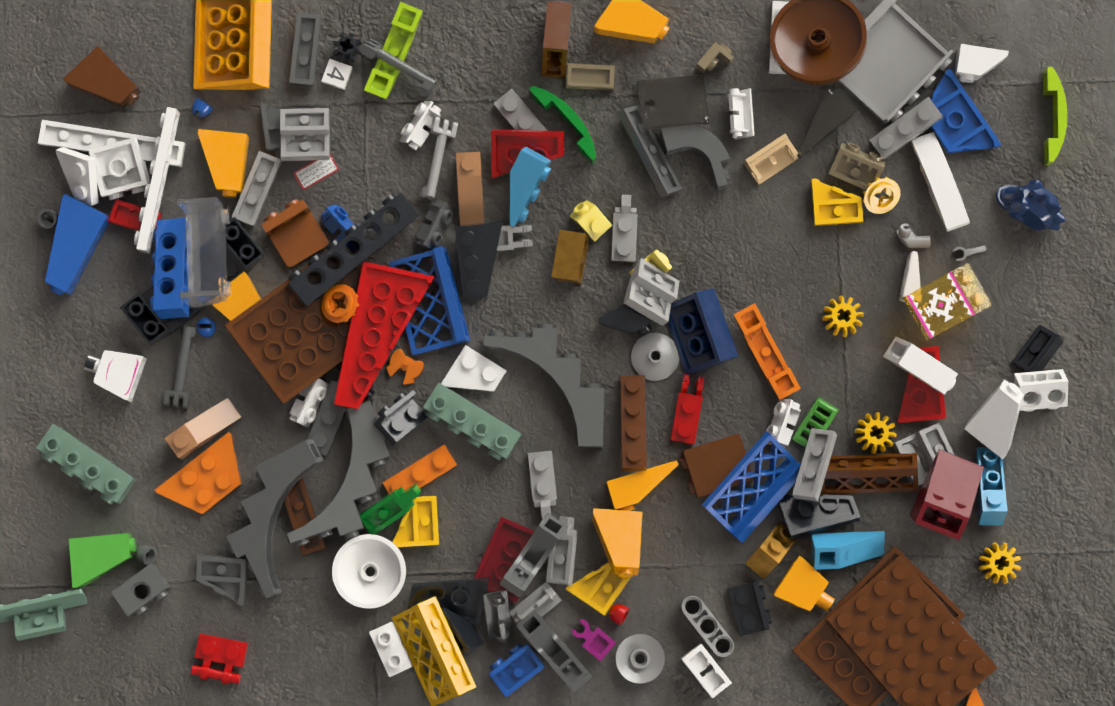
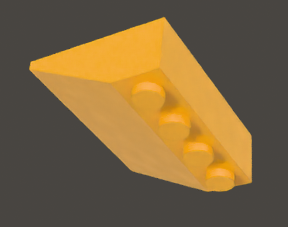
(232, 44)

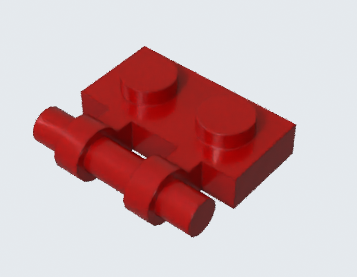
(219, 650)

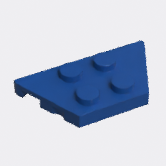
(962, 123)

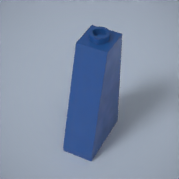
(74, 242)

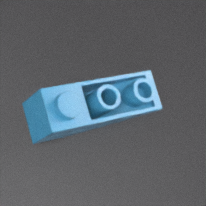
(524, 179)
(991, 489)
(845, 548)

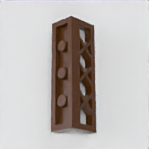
(868, 469)

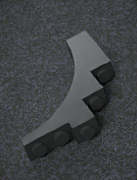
(541, 349)
(341, 514)
(256, 539)

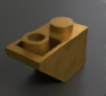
(770, 551)

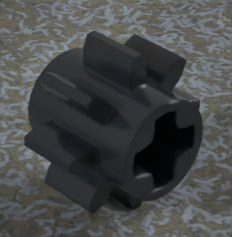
(343, 41)

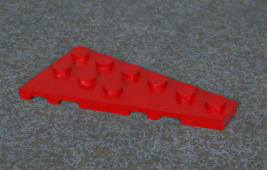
(385, 306)

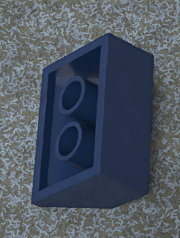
(700, 331)

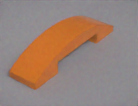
(766, 352)

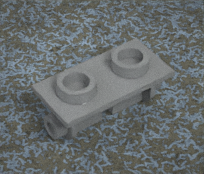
(540, 600)

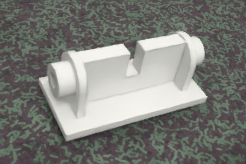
(423, 116)
(742, 119)
(305, 411)
(784, 412)

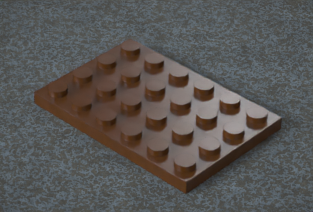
(292, 343)
(910, 639)
(837, 663)

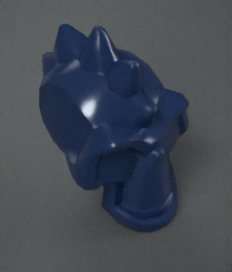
(1031, 205)

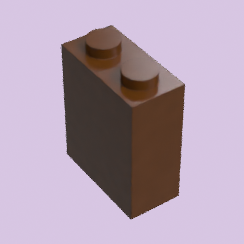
(712, 463)

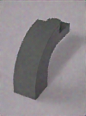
(702, 142)
(533, 555)
(554, 651)

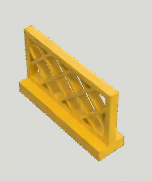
(443, 651)

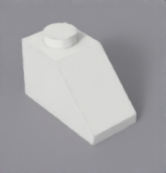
(976, 61)

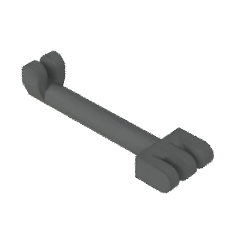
(373, 49)
(177, 393)

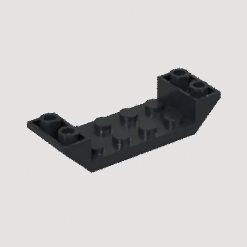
(241, 257)

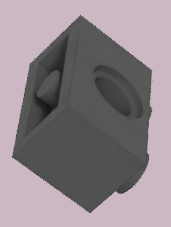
(127, 595)

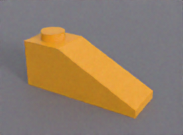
(632, 488)

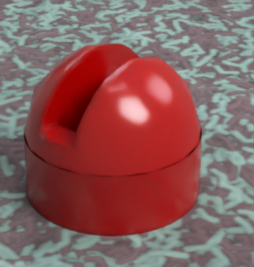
(618, 613)

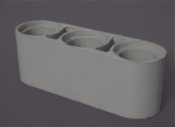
(718, 631)

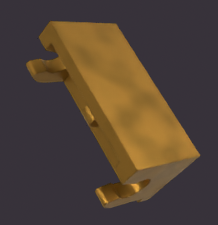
(570, 256)

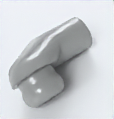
(910, 240)

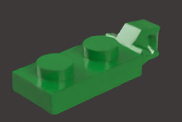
(389, 509)

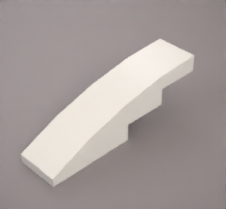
(940, 182)

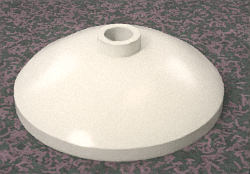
(351, 565)

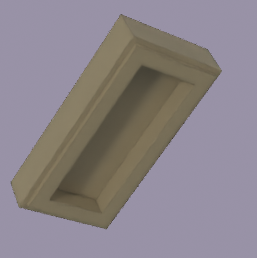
(590, 76)

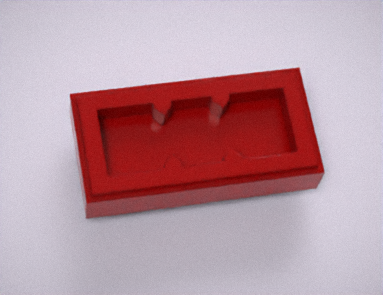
(127, 215)

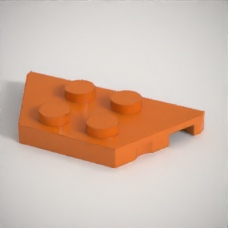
(205, 478)

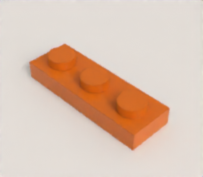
(422, 471)

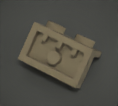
(856, 166)

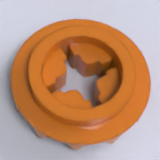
(330, 306)

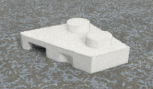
(80, 175)
(474, 372)

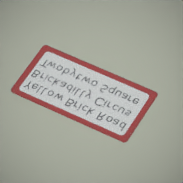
(315, 172)

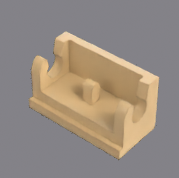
(771, 159)

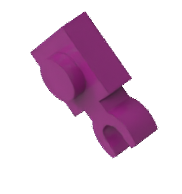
(596, 642)

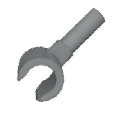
(968, 252)

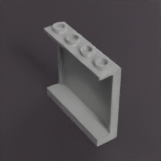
(895, 63)

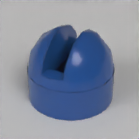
(202, 107)
(206, 332)

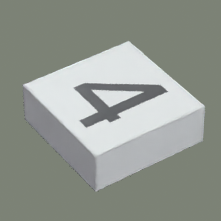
(337, 74)

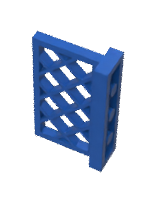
(450, 298)
(764, 496)

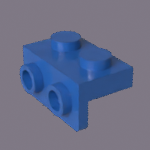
(516, 669)

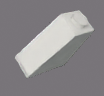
(921, 365)
(997, 418)

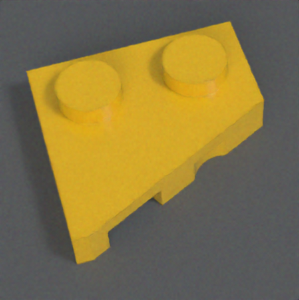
(834, 205)
(419, 525)
(599, 588)

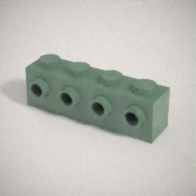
(472, 421)
(86, 464)

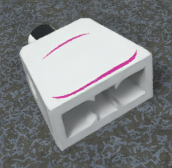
(117, 372)

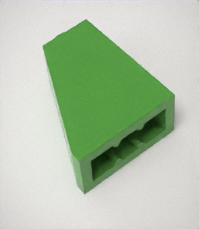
(98, 555)

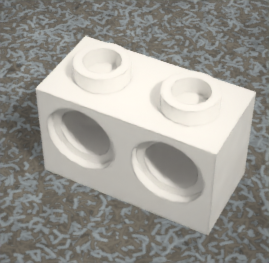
(1041, 385)
(391, 649)
(706, 670)

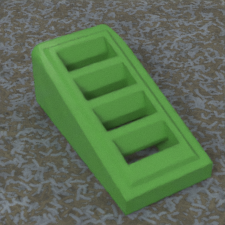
(827, 420)

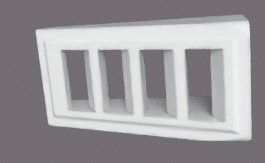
(911, 276)

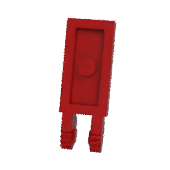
(687, 413)

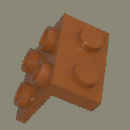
(295, 233)

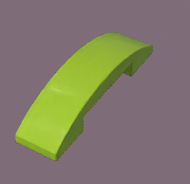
(397, 44)
(1053, 86)

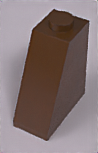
(556, 39)
(103, 79)

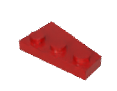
(508, 144)

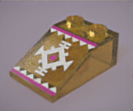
(947, 301)

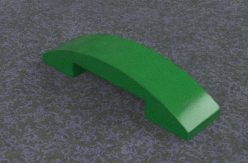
(546, 100)

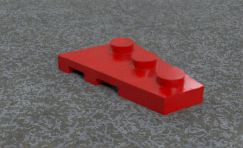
(921, 400)

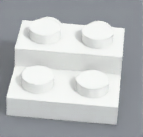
(120, 168)

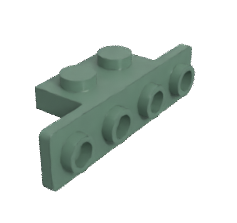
(41, 615)

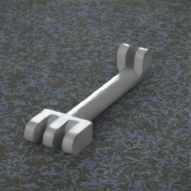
(443, 133)

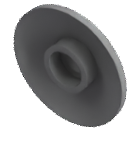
(655, 369)
(644, 671)

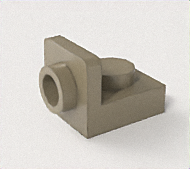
(710, 59)

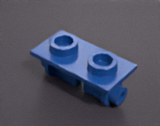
(335, 219)

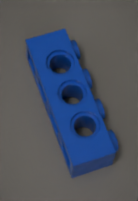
(163, 304)

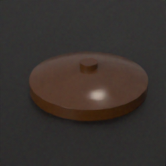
(818, 40)

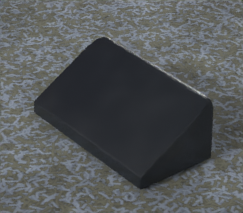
(1037, 350)

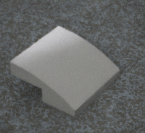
(305, 134)
(651, 292)
(926, 446)

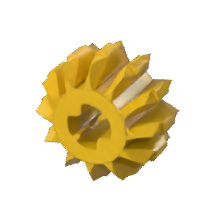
(842, 325)
(873, 441)
(1002, 572)

